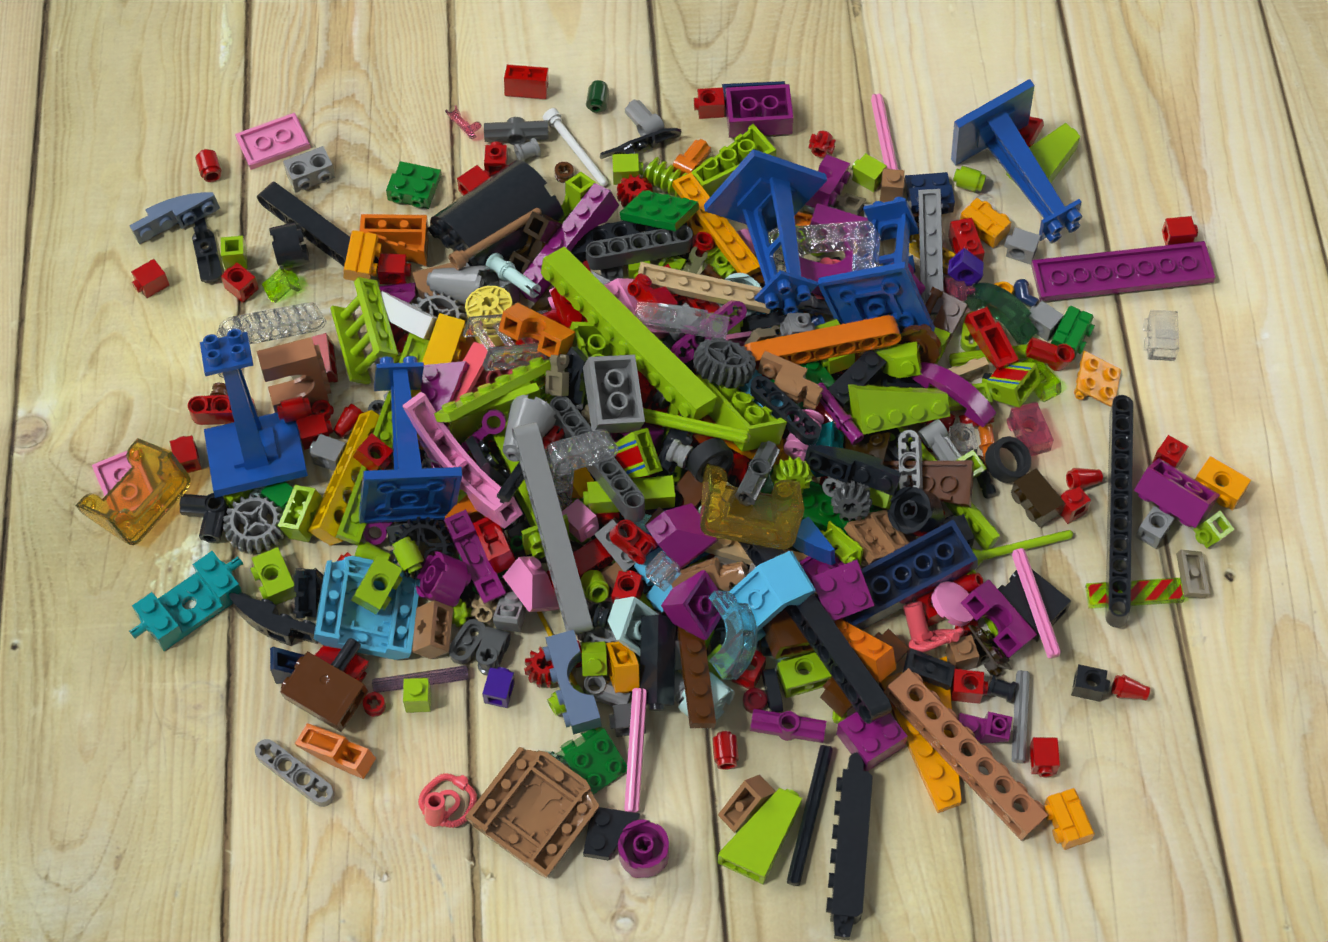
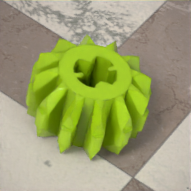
(792, 470)

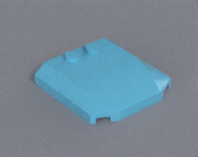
(380, 634)

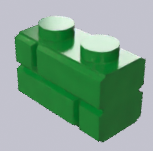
(1074, 329)

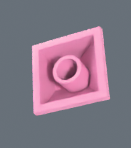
(531, 584)

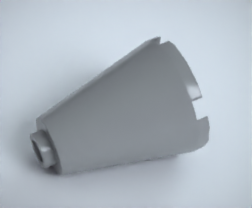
(458, 282)
(524, 412)

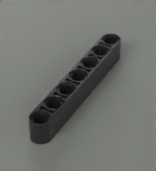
(314, 226)

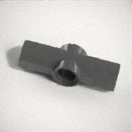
(516, 131)
(757, 473)

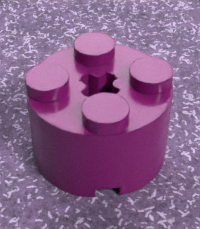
(442, 579)
(656, 843)

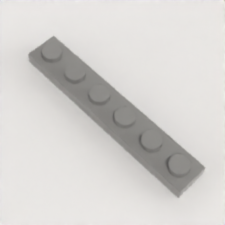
(931, 244)

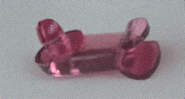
(468, 130)
(957, 288)

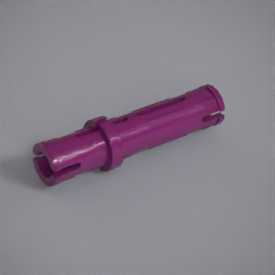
(843, 421)

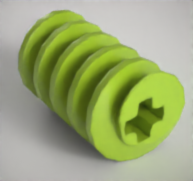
(661, 176)

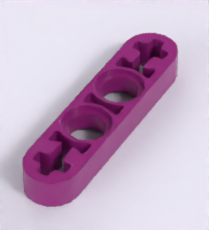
(727, 310)

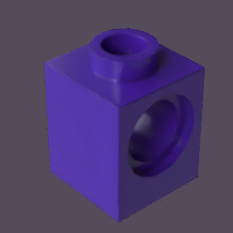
(966, 267)
(498, 687)

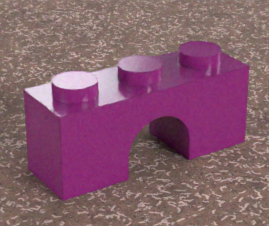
(837, 176)
(1012, 628)

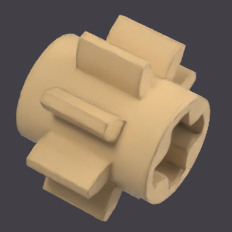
(482, 611)

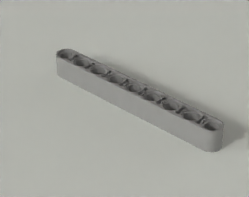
(552, 528)

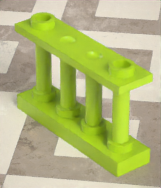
(377, 325)

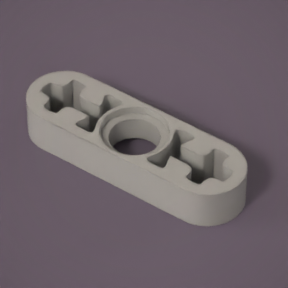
(904, 454)

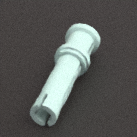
(507, 271)

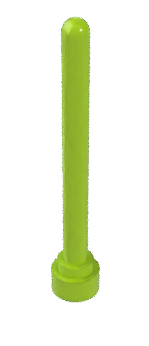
(1027, 544)

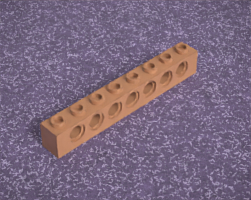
(966, 766)

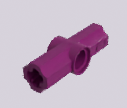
(772, 722)

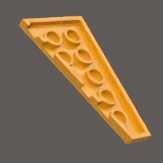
(938, 776)

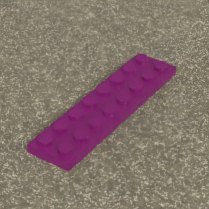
(1122, 271)

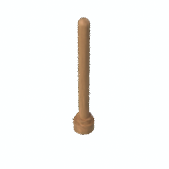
(460, 258)

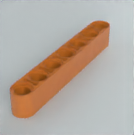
(830, 341)

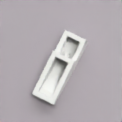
(408, 316)

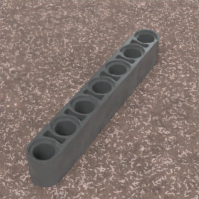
(608, 473)

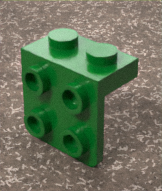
(593, 758)

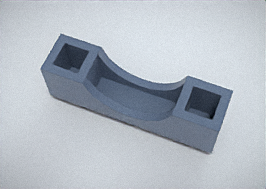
(580, 708)

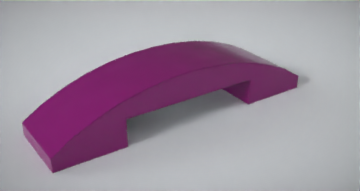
(958, 389)
(473, 555)

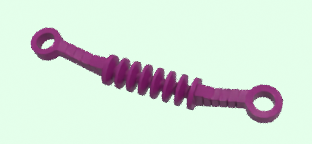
(483, 431)

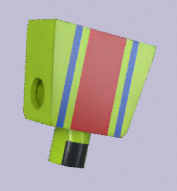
(1013, 382)
(638, 454)

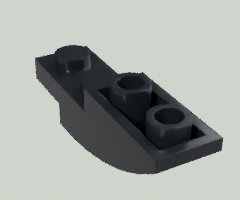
(853, 465)
(266, 619)

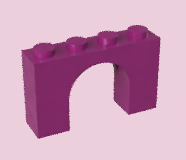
(814, 270)

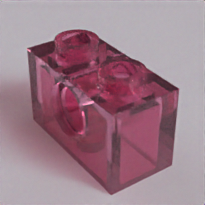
(1030, 417)

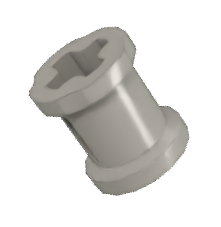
(527, 149)

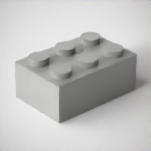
(613, 393)

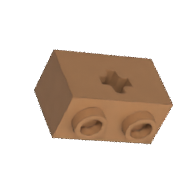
(432, 629)

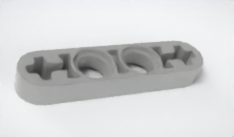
(296, 770)

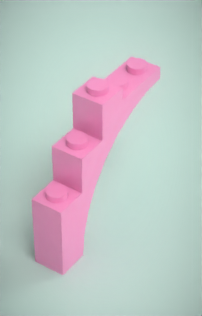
(446, 451)

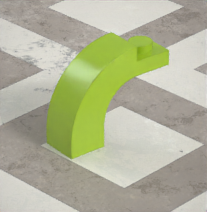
(574, 191)

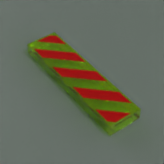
(1142, 592)

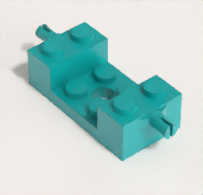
(209, 587)

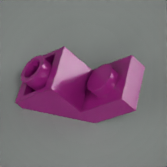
(991, 729)

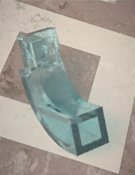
(740, 636)

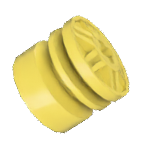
(488, 301)

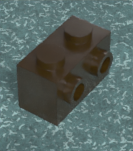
(1037, 498)

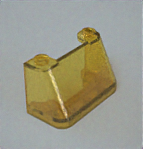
(140, 495)
(767, 523)

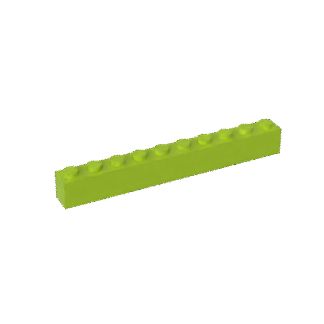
(628, 334)

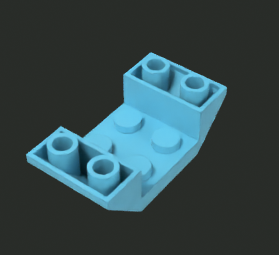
(772, 588)

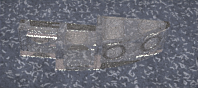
(682, 319)

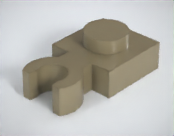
(850, 203)

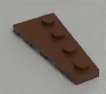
(946, 479)

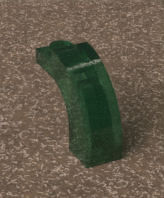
(1005, 308)

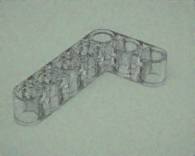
(834, 242)
(275, 323)
(575, 453)

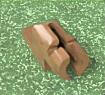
(791, 380)
(723, 576)

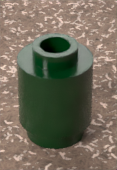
(597, 96)

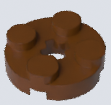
(926, 338)

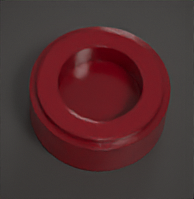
(754, 699)

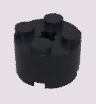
(288, 245)
(915, 511)

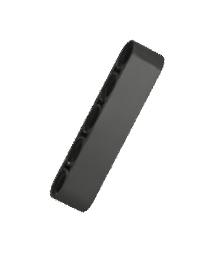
(629, 251)

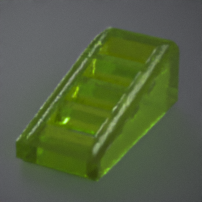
(1050, 387)

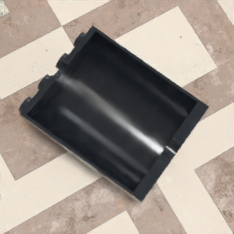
(493, 206)

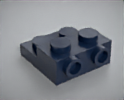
(929, 181)

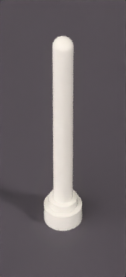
(555, 121)

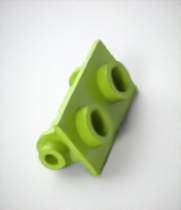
(847, 548)

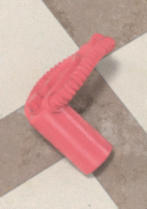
(920, 633)
(434, 803)

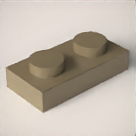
(1192, 574)

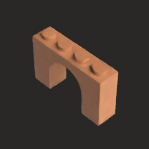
(295, 359)

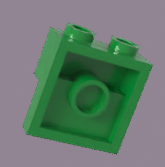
(413, 185)

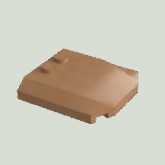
(534, 809)

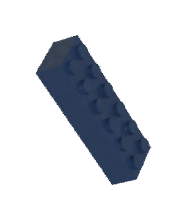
(914, 572)

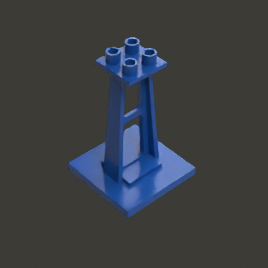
(996, 128)
(767, 196)
(882, 288)
(252, 448)
(408, 488)

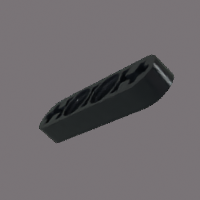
(786, 409)

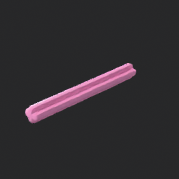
(883, 131)
(1036, 603)
(635, 750)

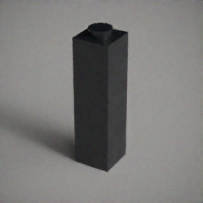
(657, 660)

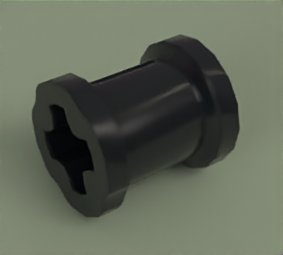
(1001, 688)

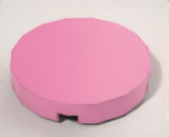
(947, 603)

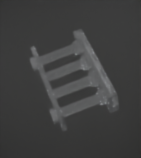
(505, 356)

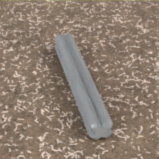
(1020, 717)

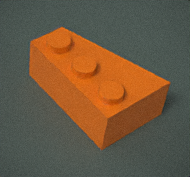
(399, 234)

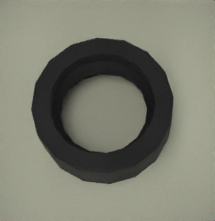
(1019, 451)
(709, 452)

